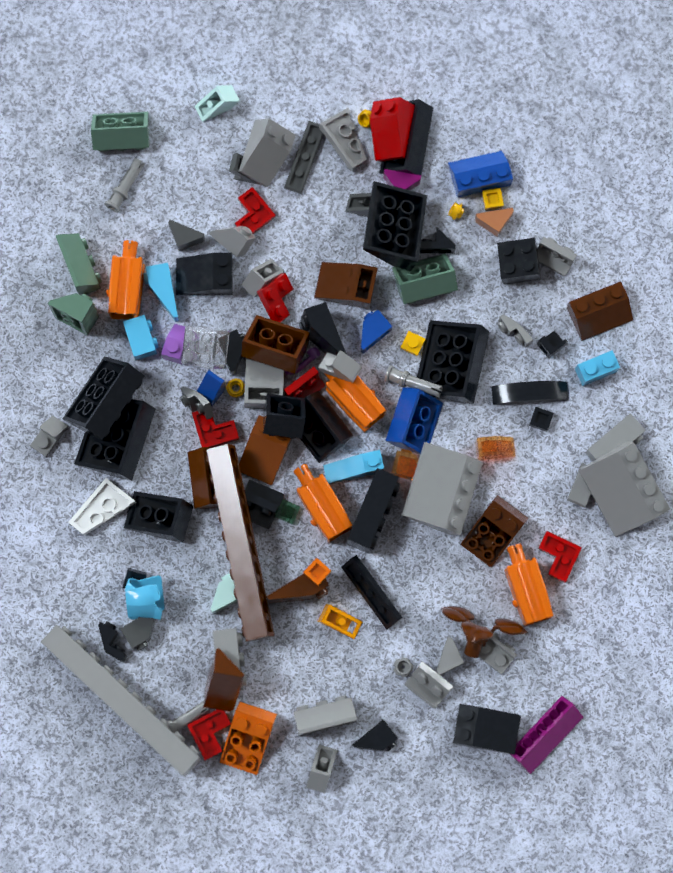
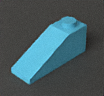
(161, 285)
(354, 467)

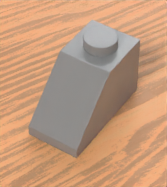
(234, 239)
(261, 276)
(321, 768)

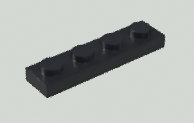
(371, 592)

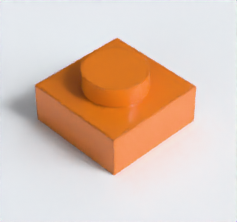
(317, 571)

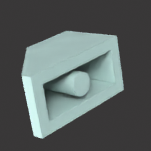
(217, 102)
(224, 594)

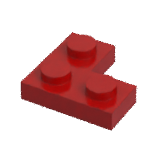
(258, 211)
(272, 295)
(214, 435)
(564, 553)
(204, 730)

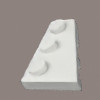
(100, 507)

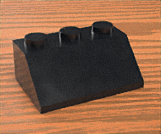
(323, 428)

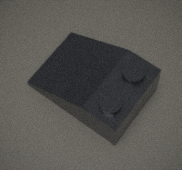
(205, 274)
(322, 329)
(159, 516)
(487, 729)

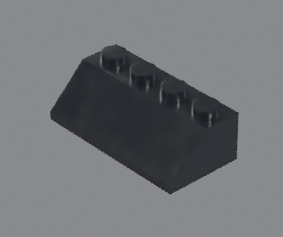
(416, 144)

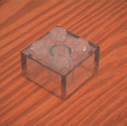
(205, 347)

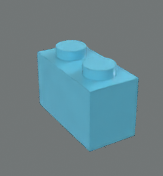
(140, 338)
(597, 368)

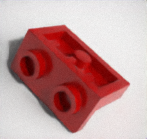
(305, 385)

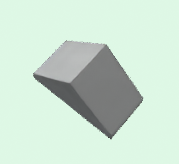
(449, 658)

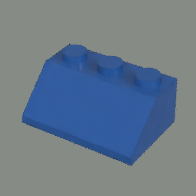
(480, 173)
(414, 420)

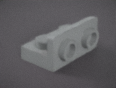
(497, 654)
(428, 685)

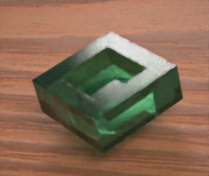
(287, 512)

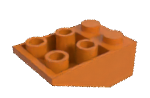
(248, 738)

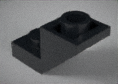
(108, 636)

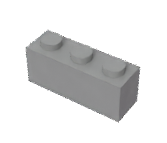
(626, 430)

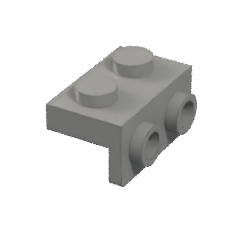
(555, 256)

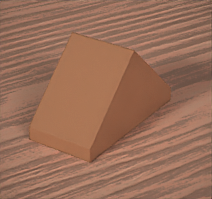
(494, 220)

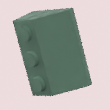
(120, 131)
(79, 263)
(427, 279)
(75, 311)

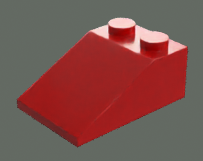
(391, 127)

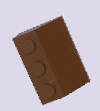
(600, 311)
(200, 472)

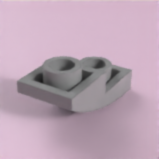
(510, 326)
(579, 492)

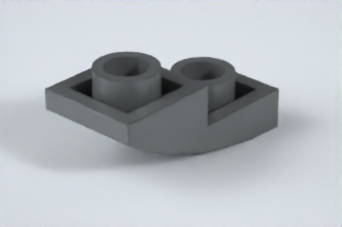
(196, 401)

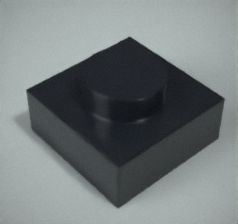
(541, 419)
(132, 573)

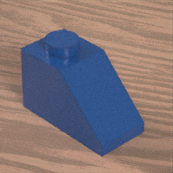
(374, 329)
(212, 387)

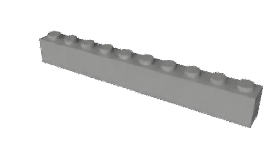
(121, 701)

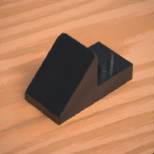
(441, 244)

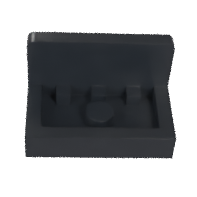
(262, 503)

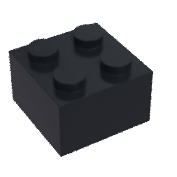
(519, 261)
(284, 416)

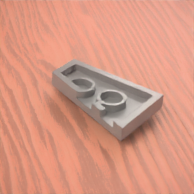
(342, 136)

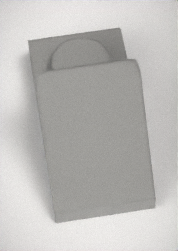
(340, 366)
(49, 435)

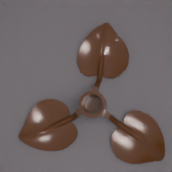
(479, 635)

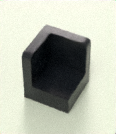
(551, 344)

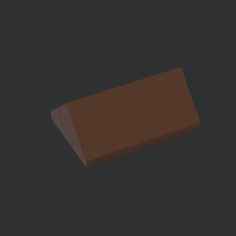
(222, 683)

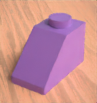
(173, 344)

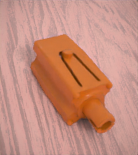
(126, 283)
(356, 401)
(322, 504)
(527, 587)

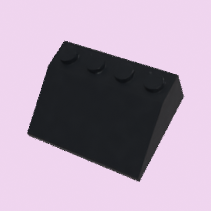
(395, 225)
(454, 359)
(104, 397)
(122, 447)

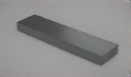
(304, 158)

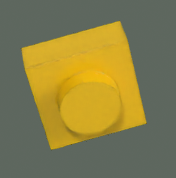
(492, 199)
(412, 343)

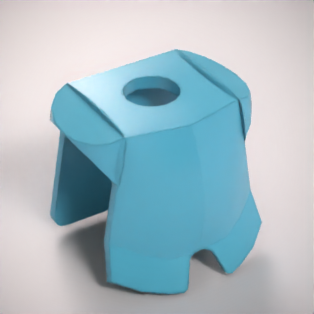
(145, 598)

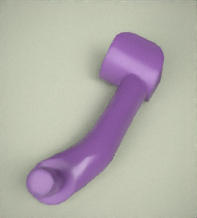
(312, 352)

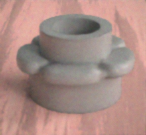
(408, 667)

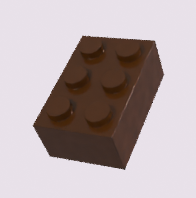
(275, 344)

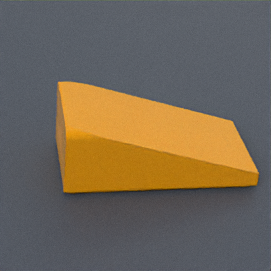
(338, 620)

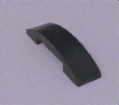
(529, 392)

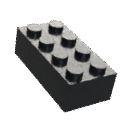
(375, 505)

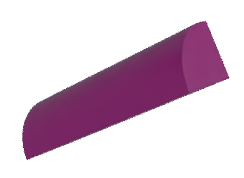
(546, 734)

